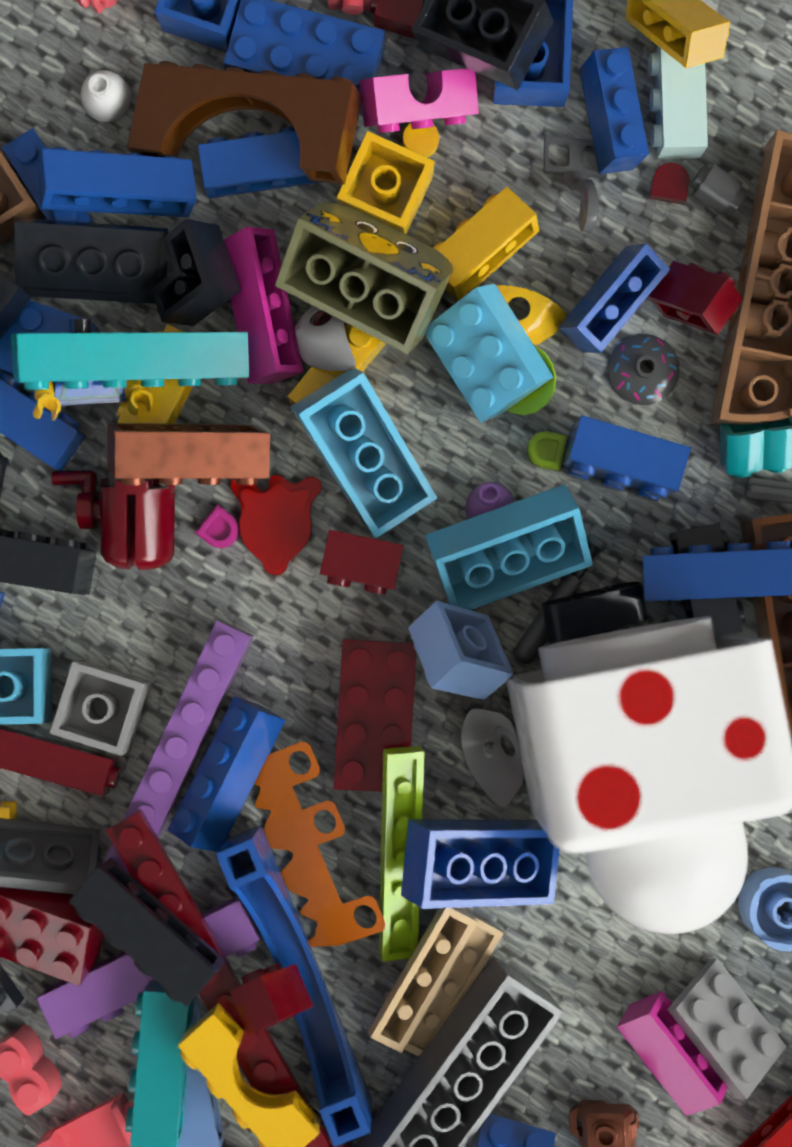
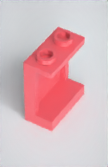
(94, 1128)

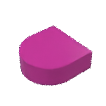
(219, 528)

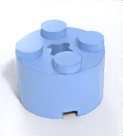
(759, 902)

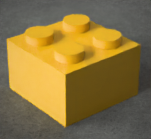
(387, 182)

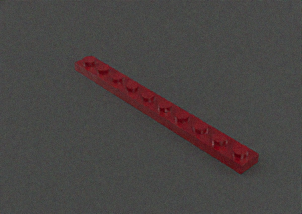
(153, 869)

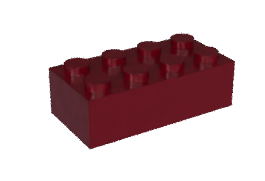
(372, 709)
(47, 934)

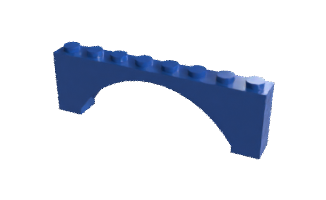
(336, 1073)

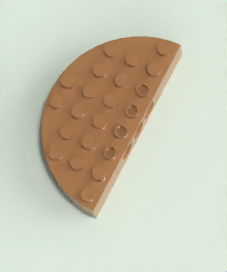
(758, 348)

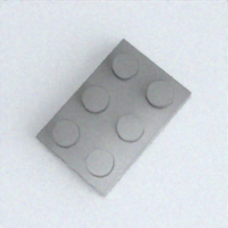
(727, 1028)

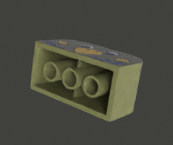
(365, 273)

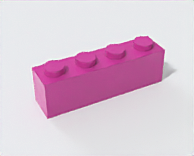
(263, 307)

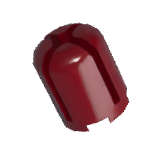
(137, 524)

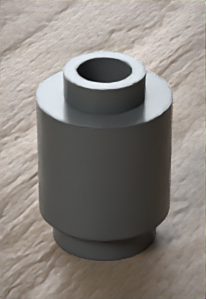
(718, 189)

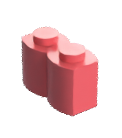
(30, 1074)

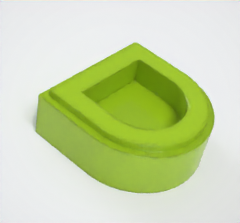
(547, 450)

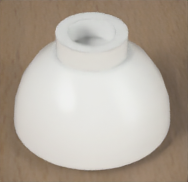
(105, 96)

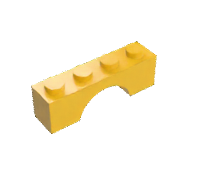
(274, 1119)

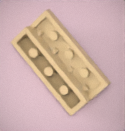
(435, 979)

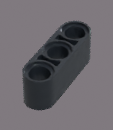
(594, 611)

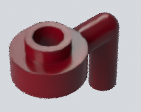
(87, 505)

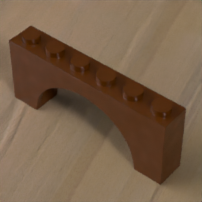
(182, 98)

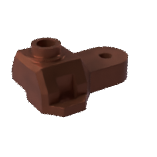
(604, 1124)

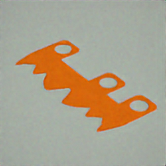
(306, 874)

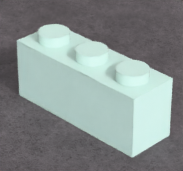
(679, 107)

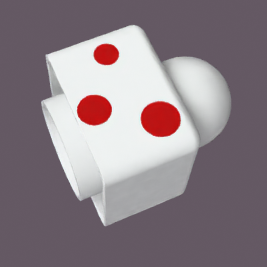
(653, 759)

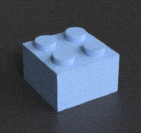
(460, 651)

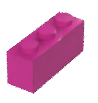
(671, 1054)

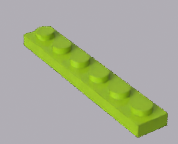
(400, 803)

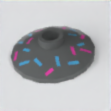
(628, 378)

